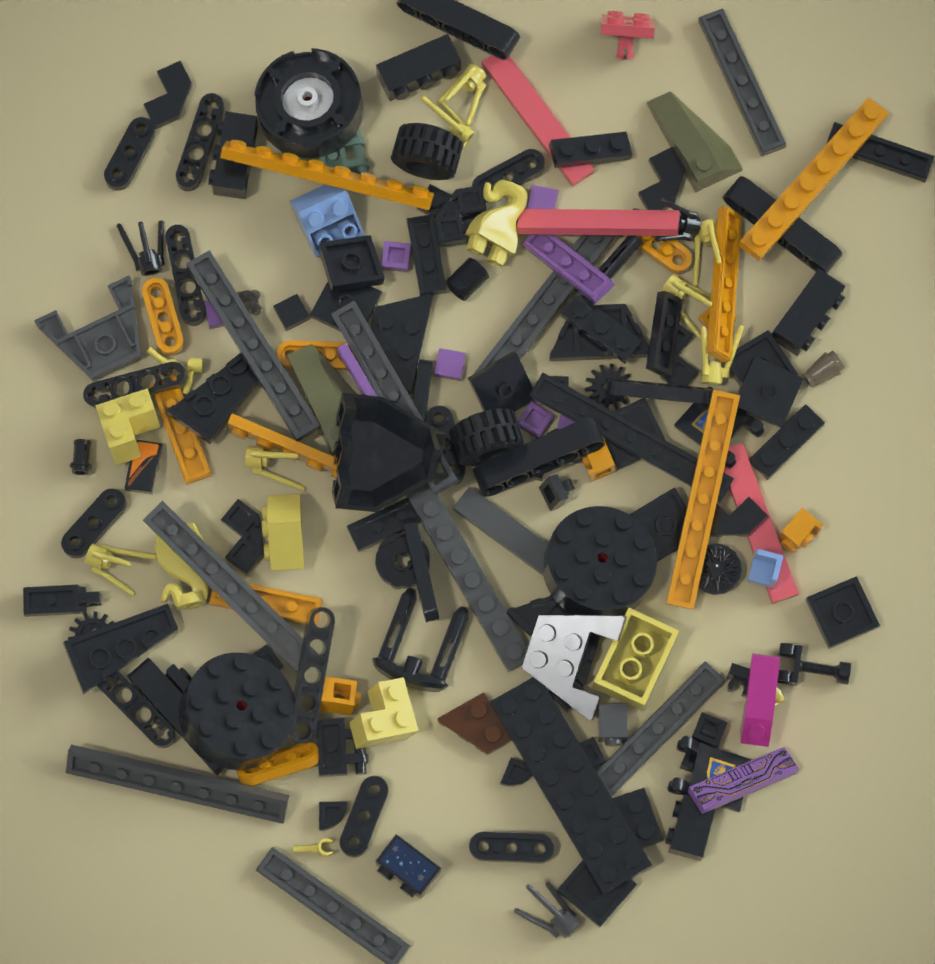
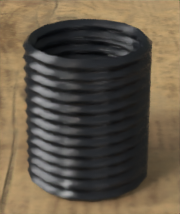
(467, 279)

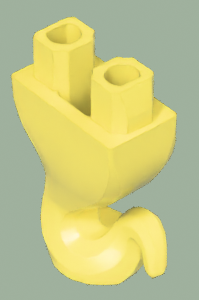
(497, 226)
(179, 570)

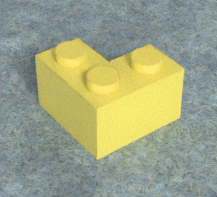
(125, 419)
(284, 531)
(390, 718)

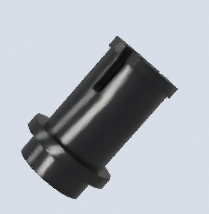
(81, 457)

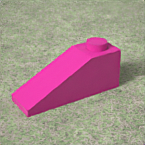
(760, 700)

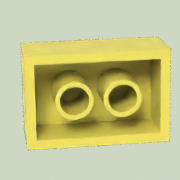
(635, 660)

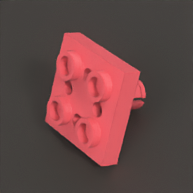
(627, 28)

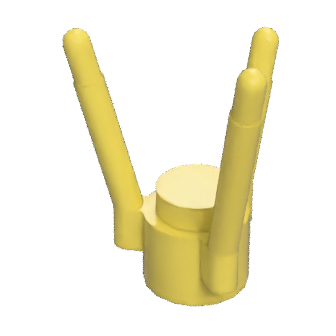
(469, 80)
(457, 127)
(708, 236)
(681, 289)
(711, 370)
(260, 457)
(102, 557)

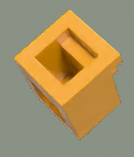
(600, 463)
(799, 531)
(339, 696)

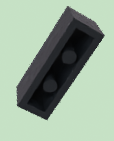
(418, 68)
(231, 177)
(809, 313)

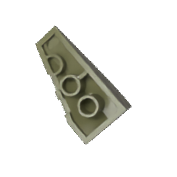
(699, 148)
(321, 388)

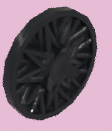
(720, 570)

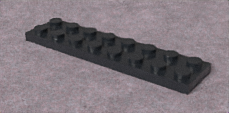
(571, 785)

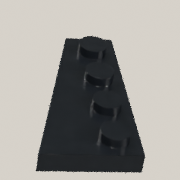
(114, 646)

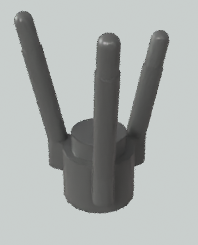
(563, 921)

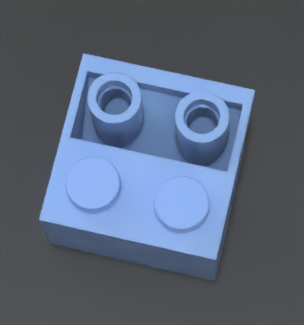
(326, 216)

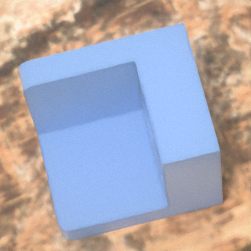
(765, 568)

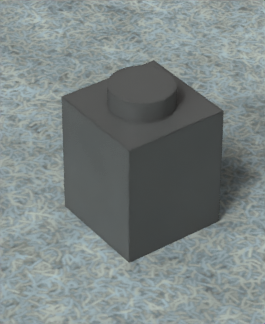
(612, 724)

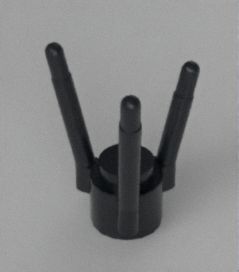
(688, 224)
(149, 262)

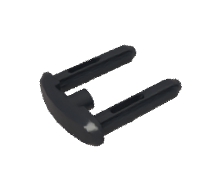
(412, 665)

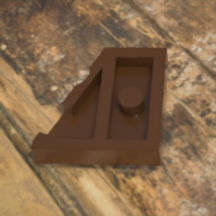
(477, 724)

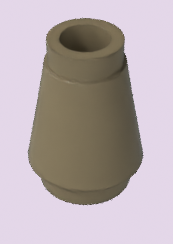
(824, 369)

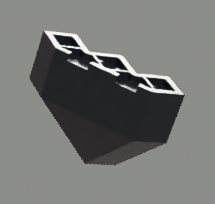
(381, 453)

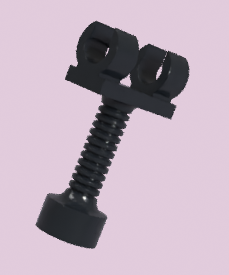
(840, 672)

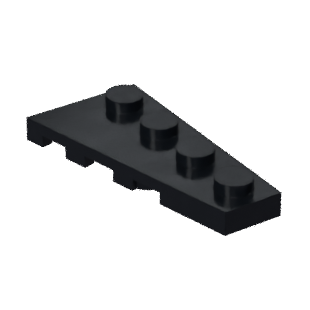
(211, 404)

